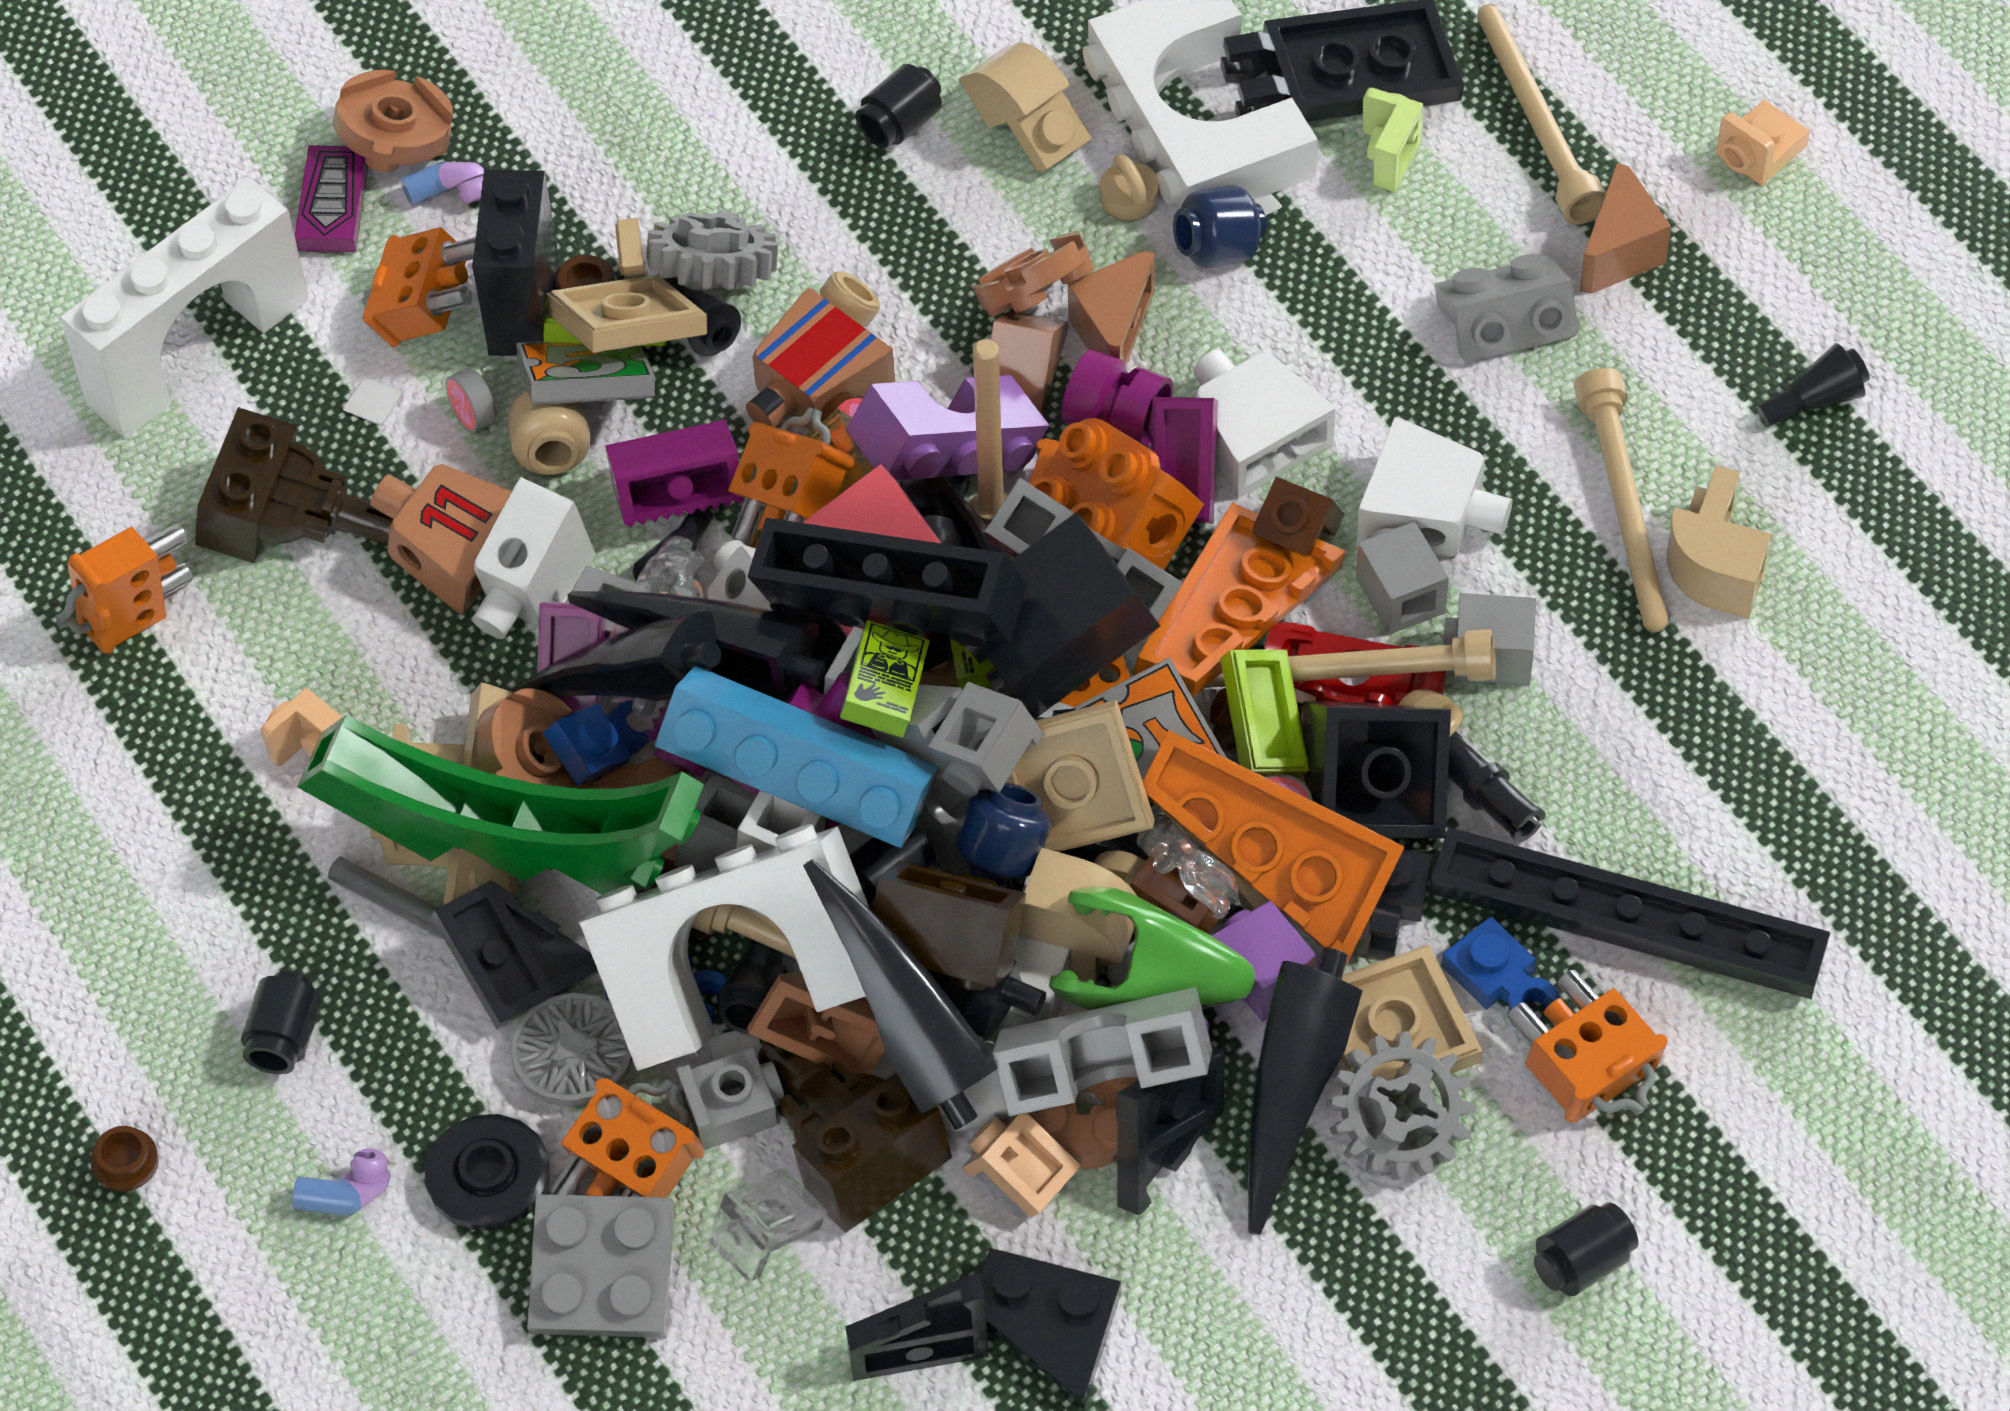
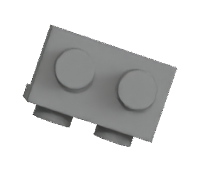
(1509, 306)

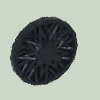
(487, 1172)

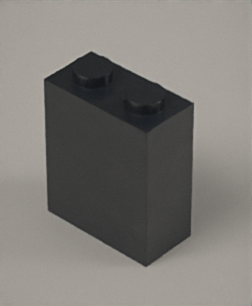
(514, 258)
(1071, 620)

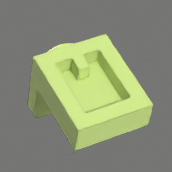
(1394, 133)

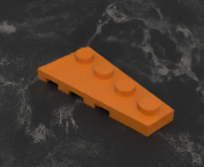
(1233, 598)
(1284, 846)

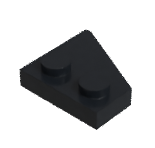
(510, 952)
(1161, 1128)
(1050, 1317)
(921, 1332)

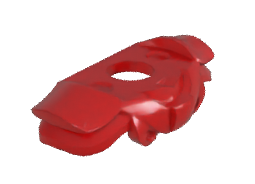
(1384, 689)

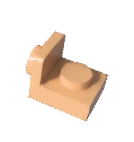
(1760, 141)
(296, 726)
(1021, 1161)

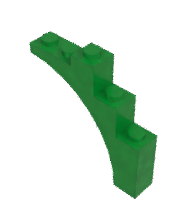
(513, 824)

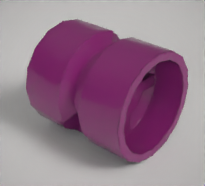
(1108, 392)

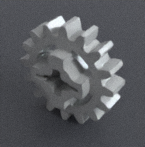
(712, 251)
(1427, 1115)

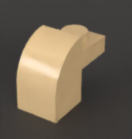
(1026, 92)
(1716, 559)
(1048, 917)

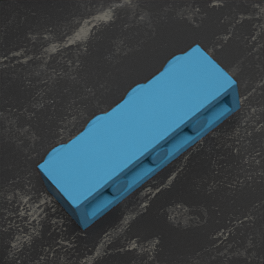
(796, 756)

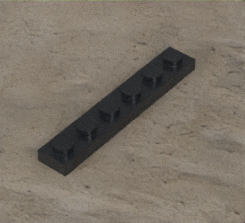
(1629, 912)

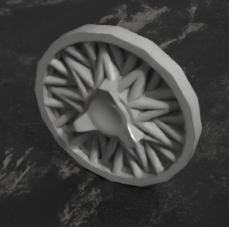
(567, 1047)

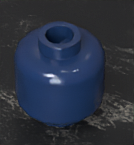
(1219, 226)
(1003, 833)

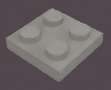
(601, 1266)

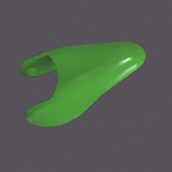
(1164, 957)

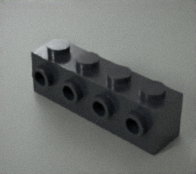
(888, 581)

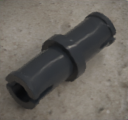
(1488, 788)

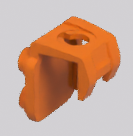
(1120, 490)

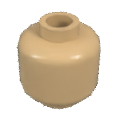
(548, 436)

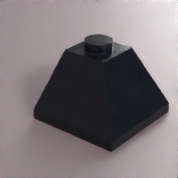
(1380, 764)

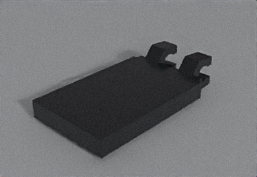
(1337, 55)

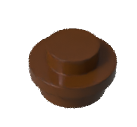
(124, 1159)

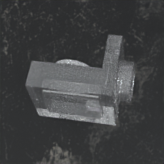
(763, 1219)

